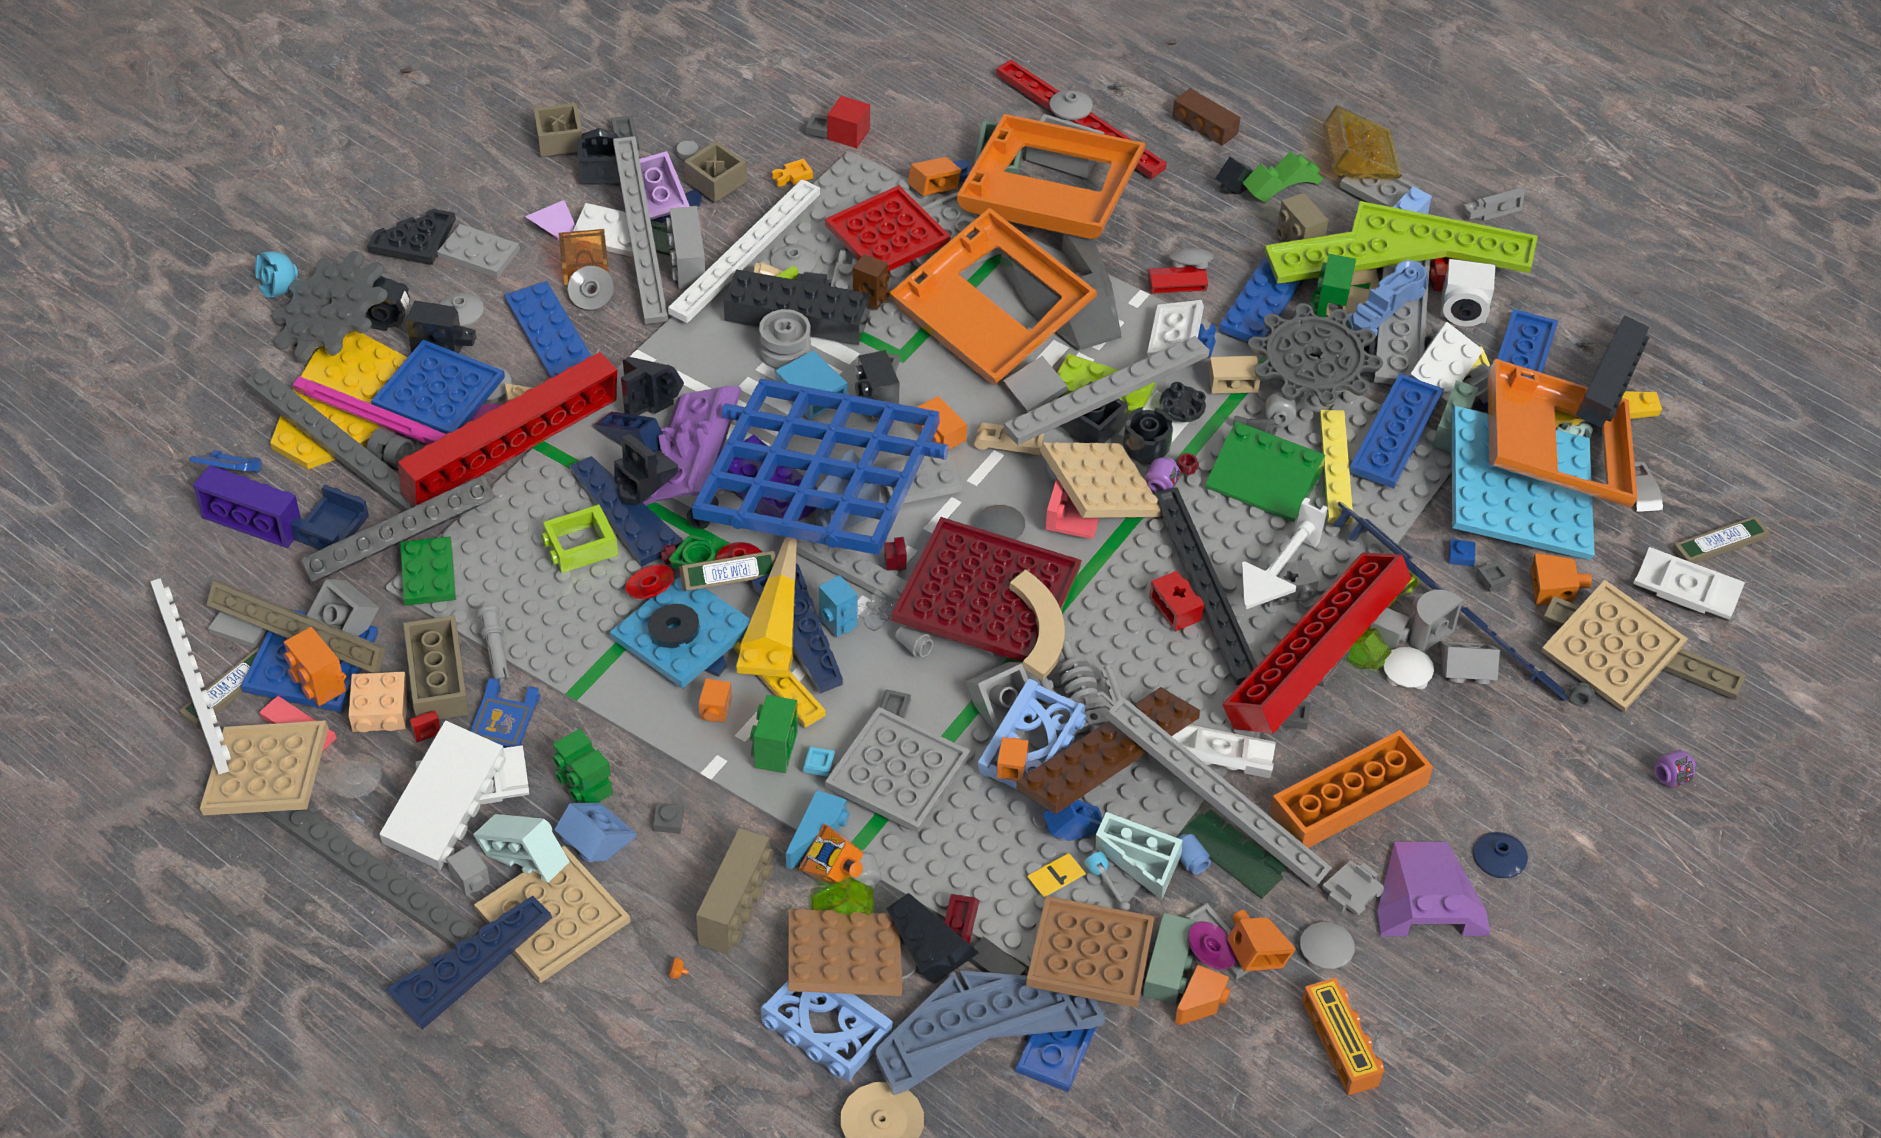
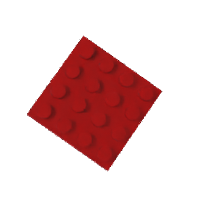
(888, 228)

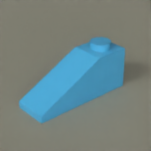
(822, 810)

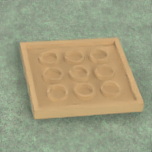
(1101, 480)
(1614, 645)
(268, 768)
(580, 913)

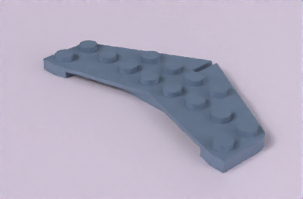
(960, 1020)

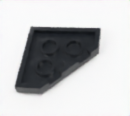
(414, 238)

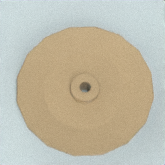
(879, 1114)

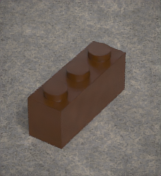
(1206, 116)

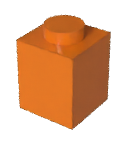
(715, 700)
(1012, 758)

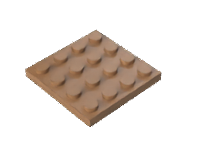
(1090, 951)
(843, 953)

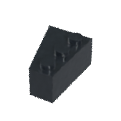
(929, 940)

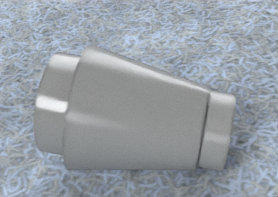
(916, 642)

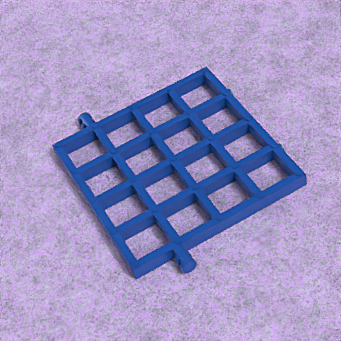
(817, 464)

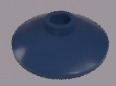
(1497, 862)

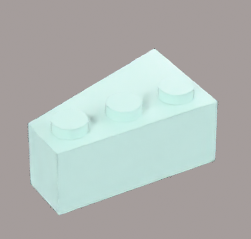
(522, 842)
(1140, 851)

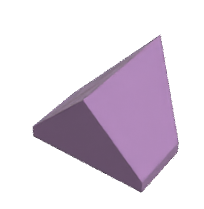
(554, 219)

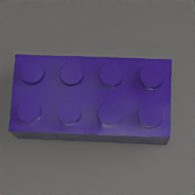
(782, 474)
(247, 505)

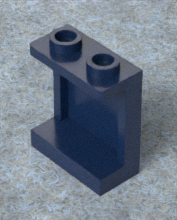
(331, 520)

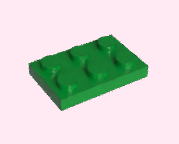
(428, 571)

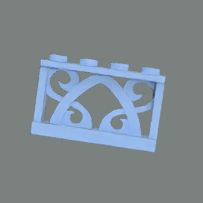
(1025, 706)
(816, 1045)

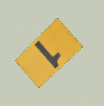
(1056, 875)

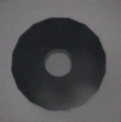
(669, 615)

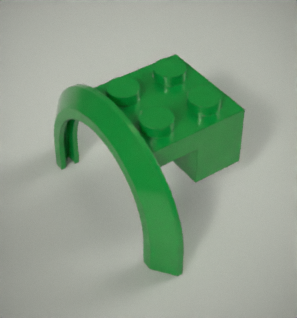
(1335, 285)

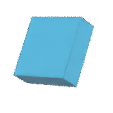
(819, 761)

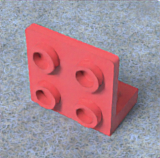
(1065, 518)

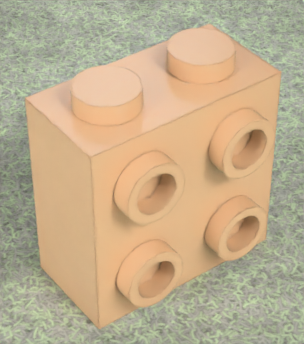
(378, 701)

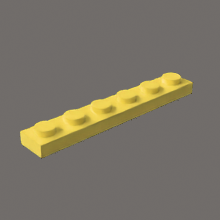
(1336, 463)

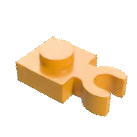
(793, 172)

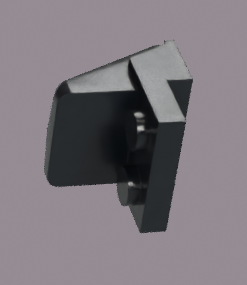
(597, 157)
(648, 386)
(641, 471)

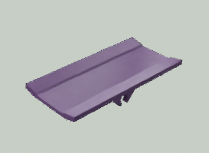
(695, 439)

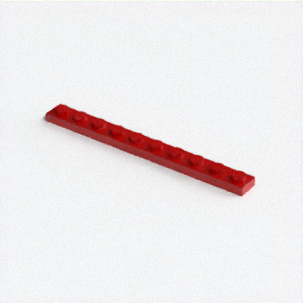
(1042, 93)

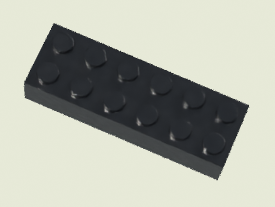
(831, 311)

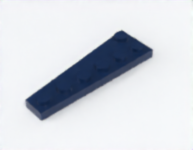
(634, 524)
(809, 640)
(448, 977)

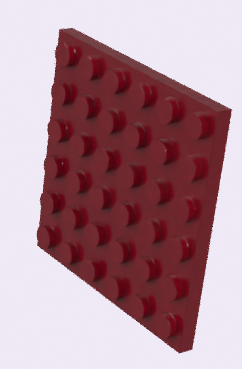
(965, 591)

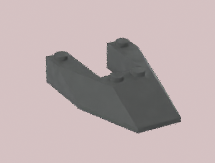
(1097, 320)

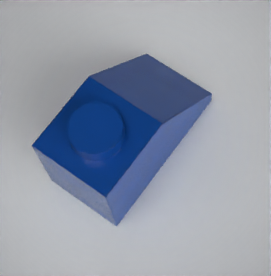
(1074, 821)

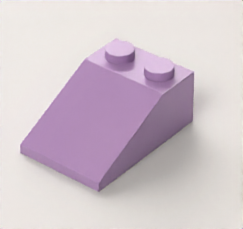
(661, 185)

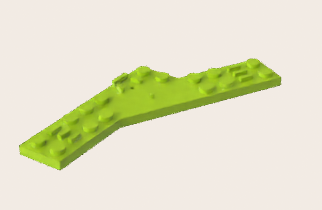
(1395, 235)

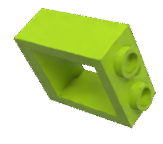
(584, 554)

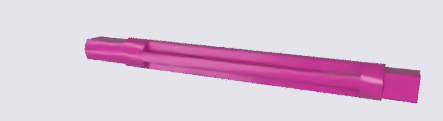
(367, 411)

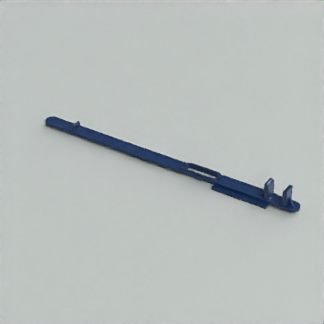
(1367, 525)

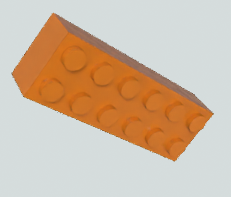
(1351, 789)

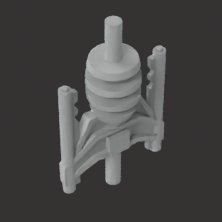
(1081, 687)

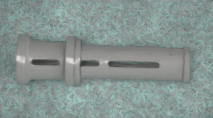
(492, 633)

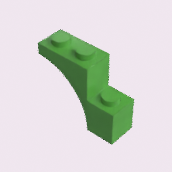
(1292, 169)

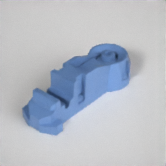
(1403, 285)

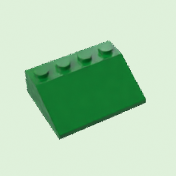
(1265, 471)

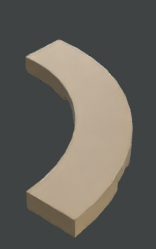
(1049, 623)

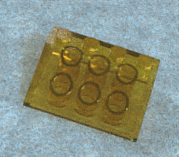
(1360, 146)

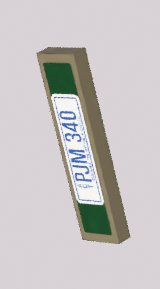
(1722, 540)
(726, 570)
(222, 690)

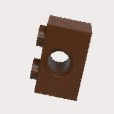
(872, 277)

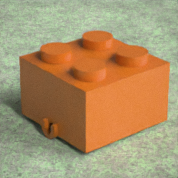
(314, 666)

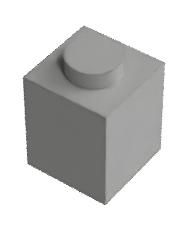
(1392, 627)
(468, 870)

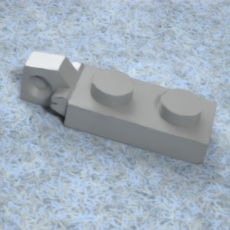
(1496, 205)

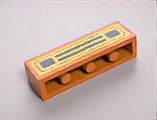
(1342, 1036)

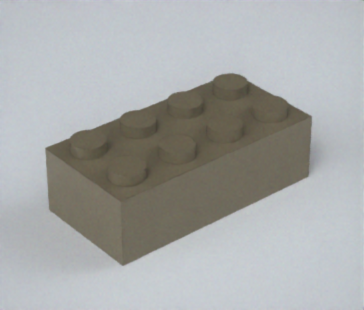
(436, 667)
(734, 891)

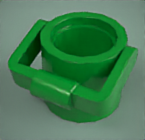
(693, 550)

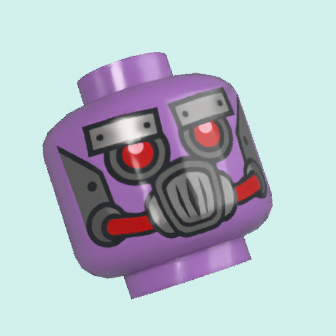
(1162, 474)
(1675, 768)

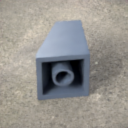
(838, 486)

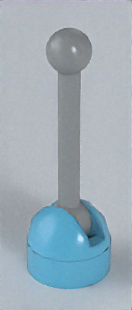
(1098, 865)

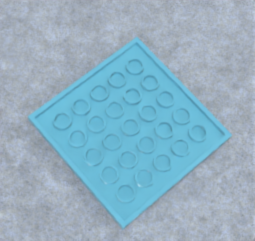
(1515, 505)

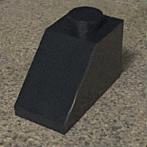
(1233, 175)

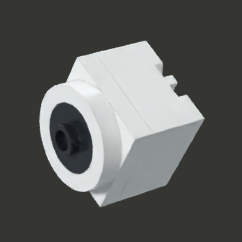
(1467, 292)

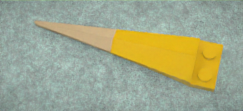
(769, 637)

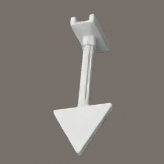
(1264, 586)

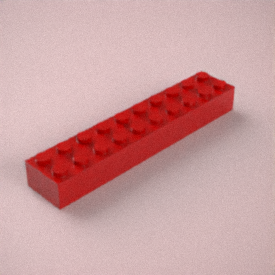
(508, 430)
(1316, 642)

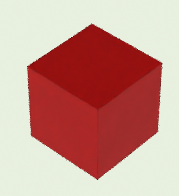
(848, 122)

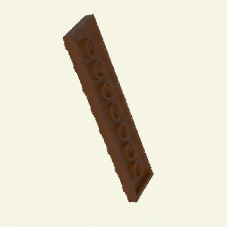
(1101, 754)

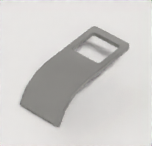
(1647, 491)

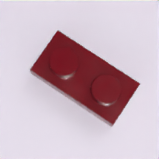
(962, 915)

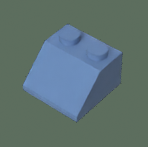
(593, 831)

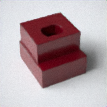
(895, 554)

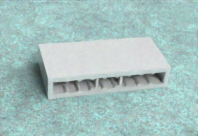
(443, 795)

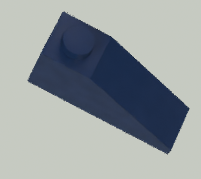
(641, 427)

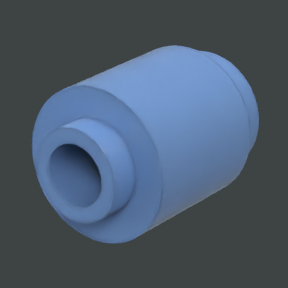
(1193, 854)

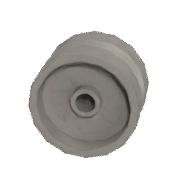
(784, 337)

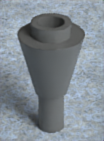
(1265, 425)

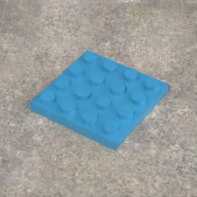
(719, 631)

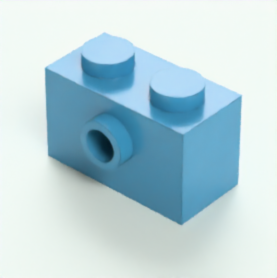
(838, 606)

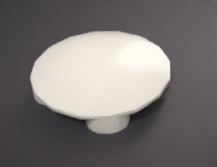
(1408, 668)

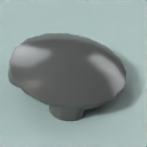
(1002, 521)

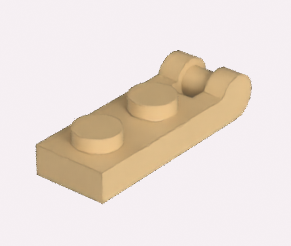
(1002, 441)

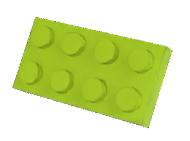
(1078, 372)

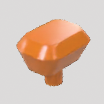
(677, 968)

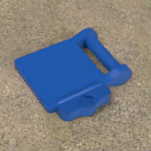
(218, 459)

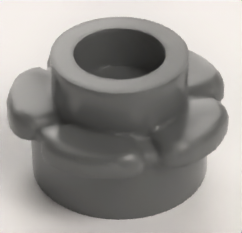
(1581, 694)

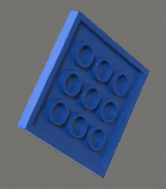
(438, 388)
(270, 674)

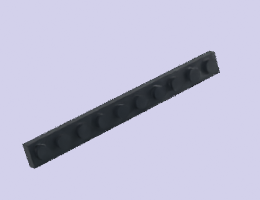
(1206, 584)

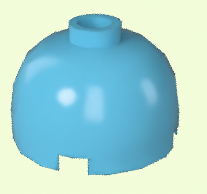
(275, 273)

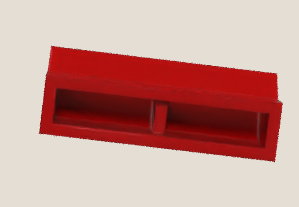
(1177, 279)

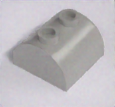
(1433, 618)

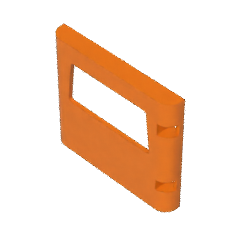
(1041, 201)
(969, 320)
(1525, 432)

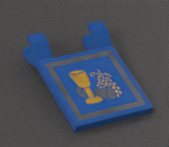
(504, 719)

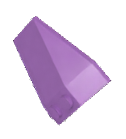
(1428, 888)

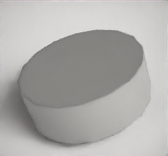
(686, 149)

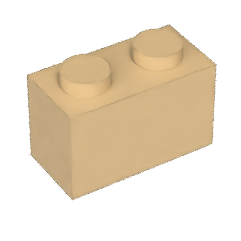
(1233, 374)

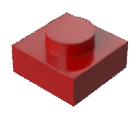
(425, 726)

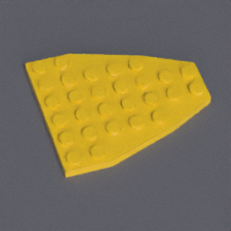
(357, 371)

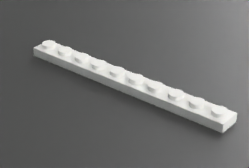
(743, 251)
(193, 680)

